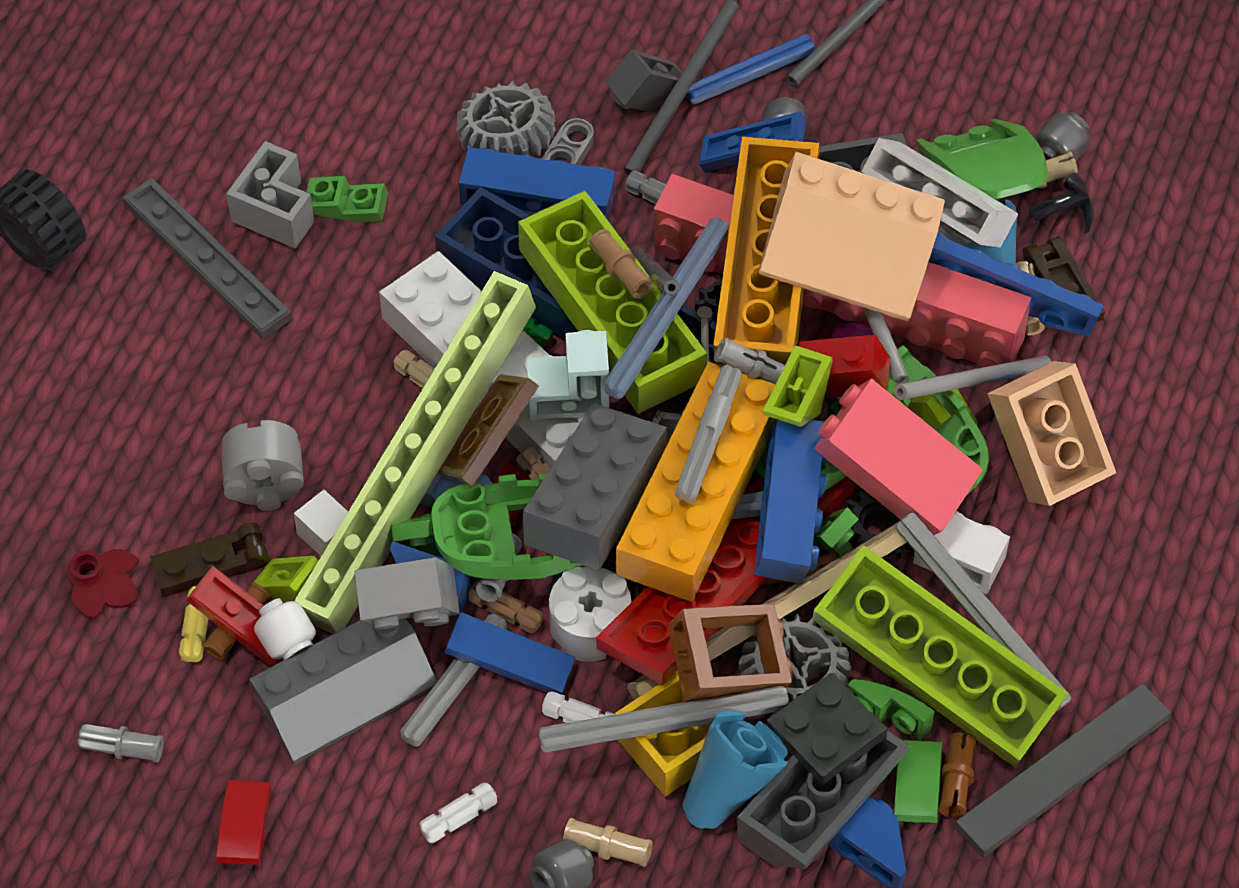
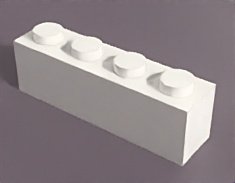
(964, 206)

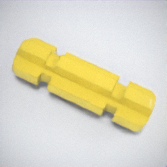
(194, 634)

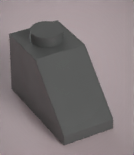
(643, 81)

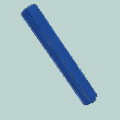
(750, 69)

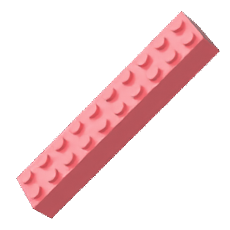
(950, 312)

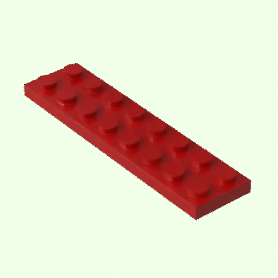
(641, 631)

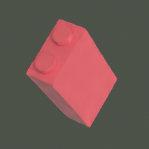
(896, 456)

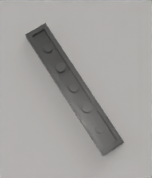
(207, 258)
(1062, 770)

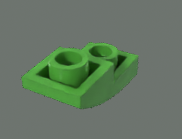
(338, 200)
(884, 702)
(919, 782)

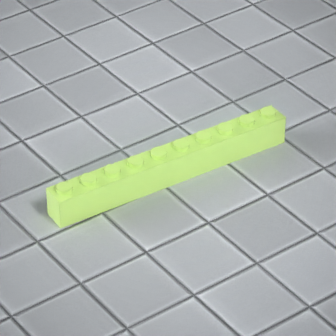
(417, 450)

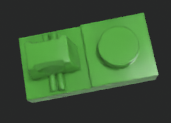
(836, 532)

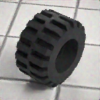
(39, 220)

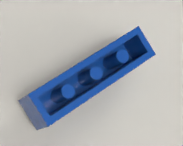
(533, 182)
(790, 503)

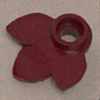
(107, 583)

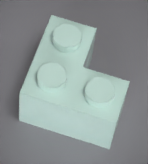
(570, 381)

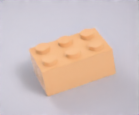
(1052, 433)

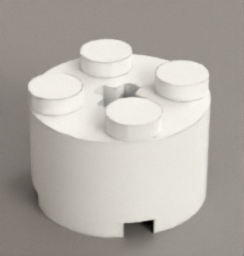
(583, 606)

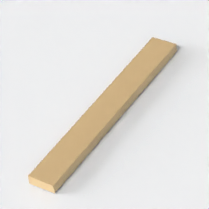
(787, 600)

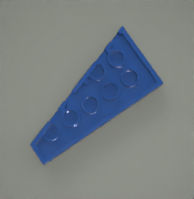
(1050, 303)

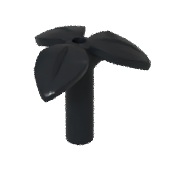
(1077, 197)

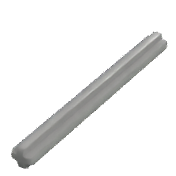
(968, 593)
(660, 719)

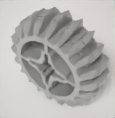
(507, 120)
(810, 652)

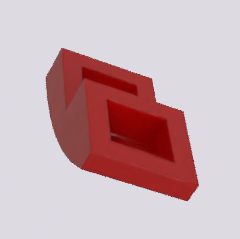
(243, 822)

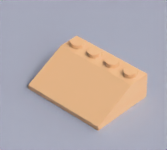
(851, 236)

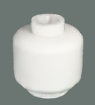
(284, 629)

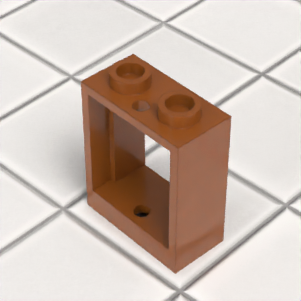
(693, 657)

